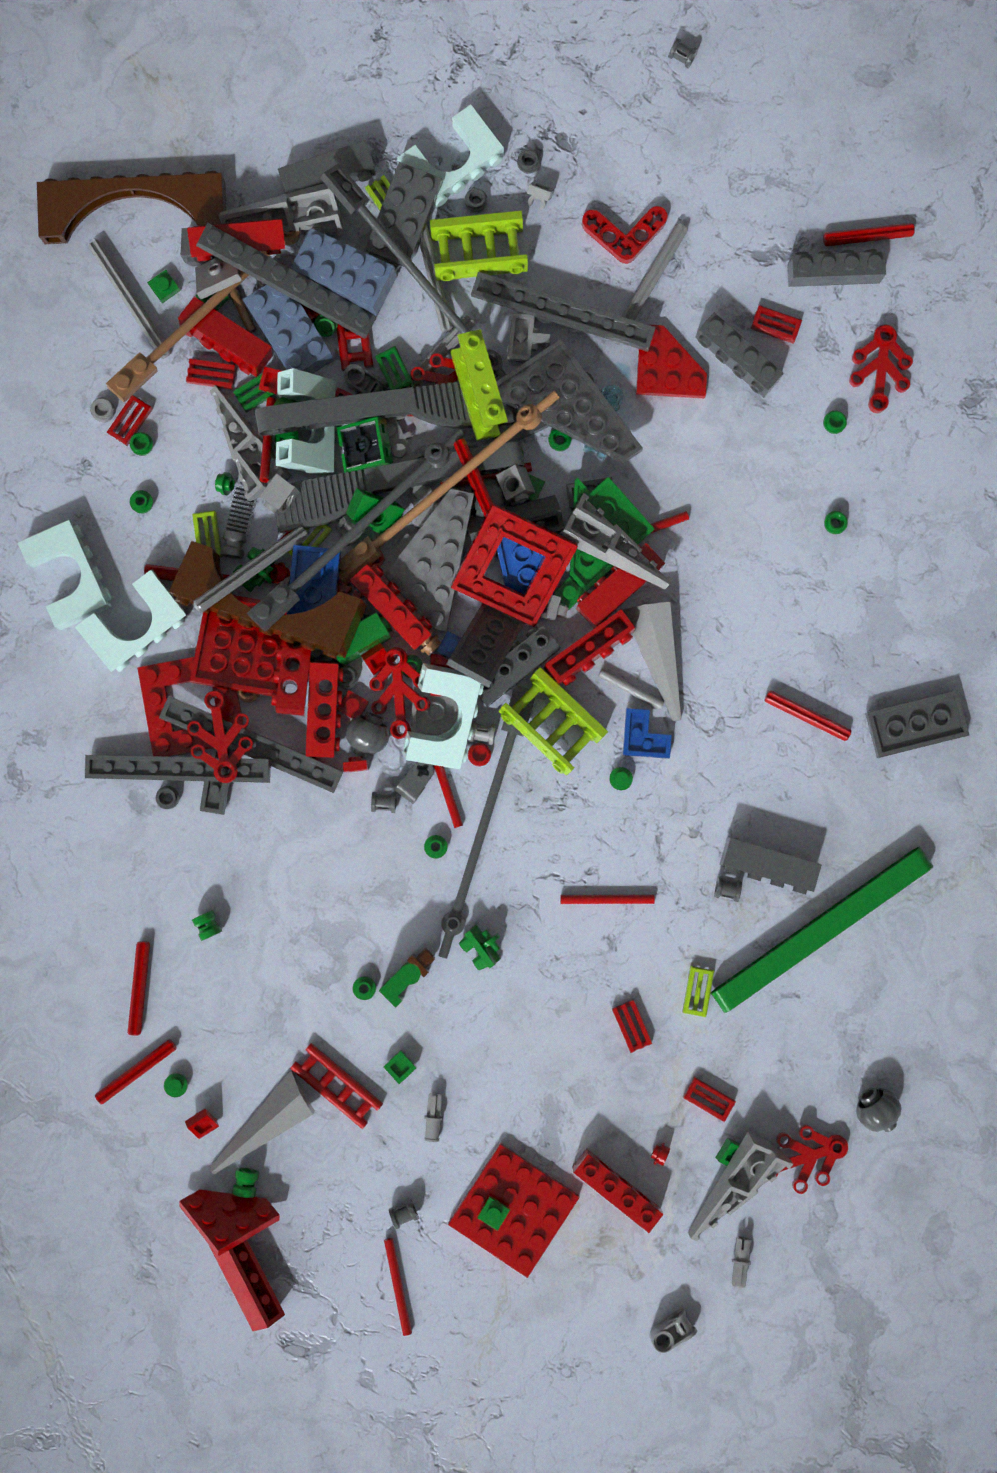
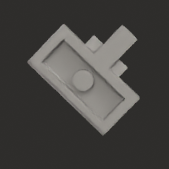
(525, 338)

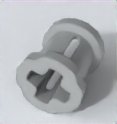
(483, 732)

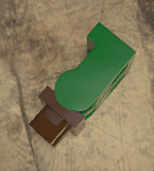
(406, 976)

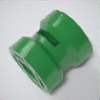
(211, 929)
(245, 1182)

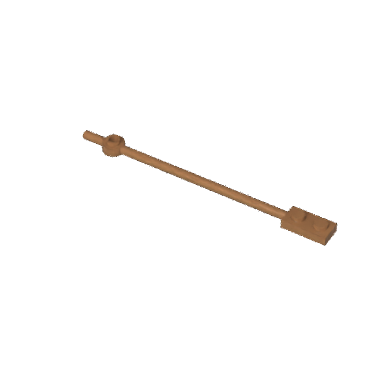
(142, 368)
(368, 550)

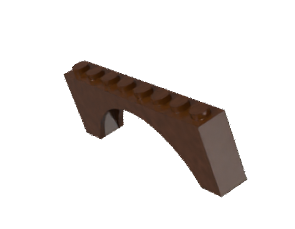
(68, 202)
(324, 627)

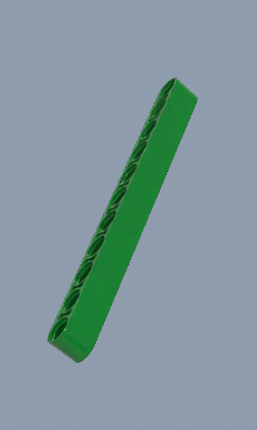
(821, 929)

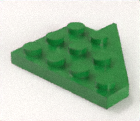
(617, 510)

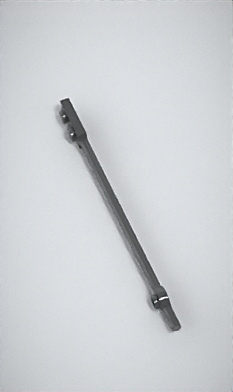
(355, 200)
(284, 597)
(517, 693)

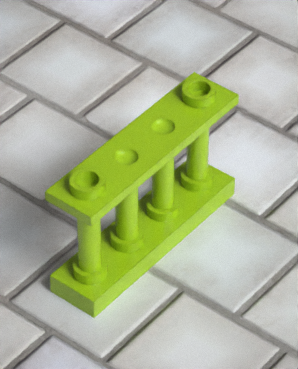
(477, 226)
(478, 385)
(574, 715)

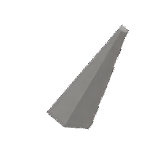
(299, 210)
(245, 447)
(609, 542)
(656, 644)
(278, 1113)
(748, 1170)

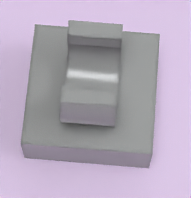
(539, 192)
(345, 525)
(553, 609)

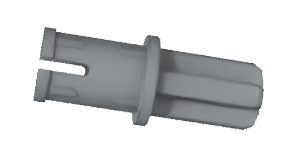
(433, 1117)
(741, 1262)

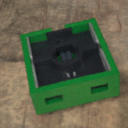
(365, 444)

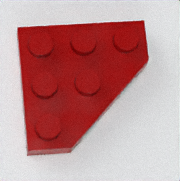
(669, 369)
(227, 1218)

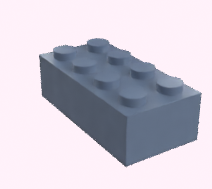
(345, 270)
(288, 330)

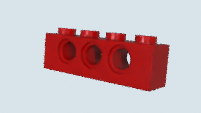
(294, 702)
(316, 745)
(617, 1190)

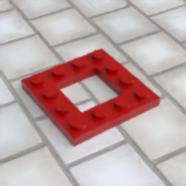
(504, 523)
(153, 683)

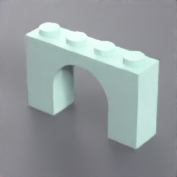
(483, 148)
(318, 453)
(90, 595)
(116, 650)
(447, 748)

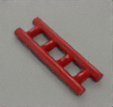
(346, 357)
(351, 1086)

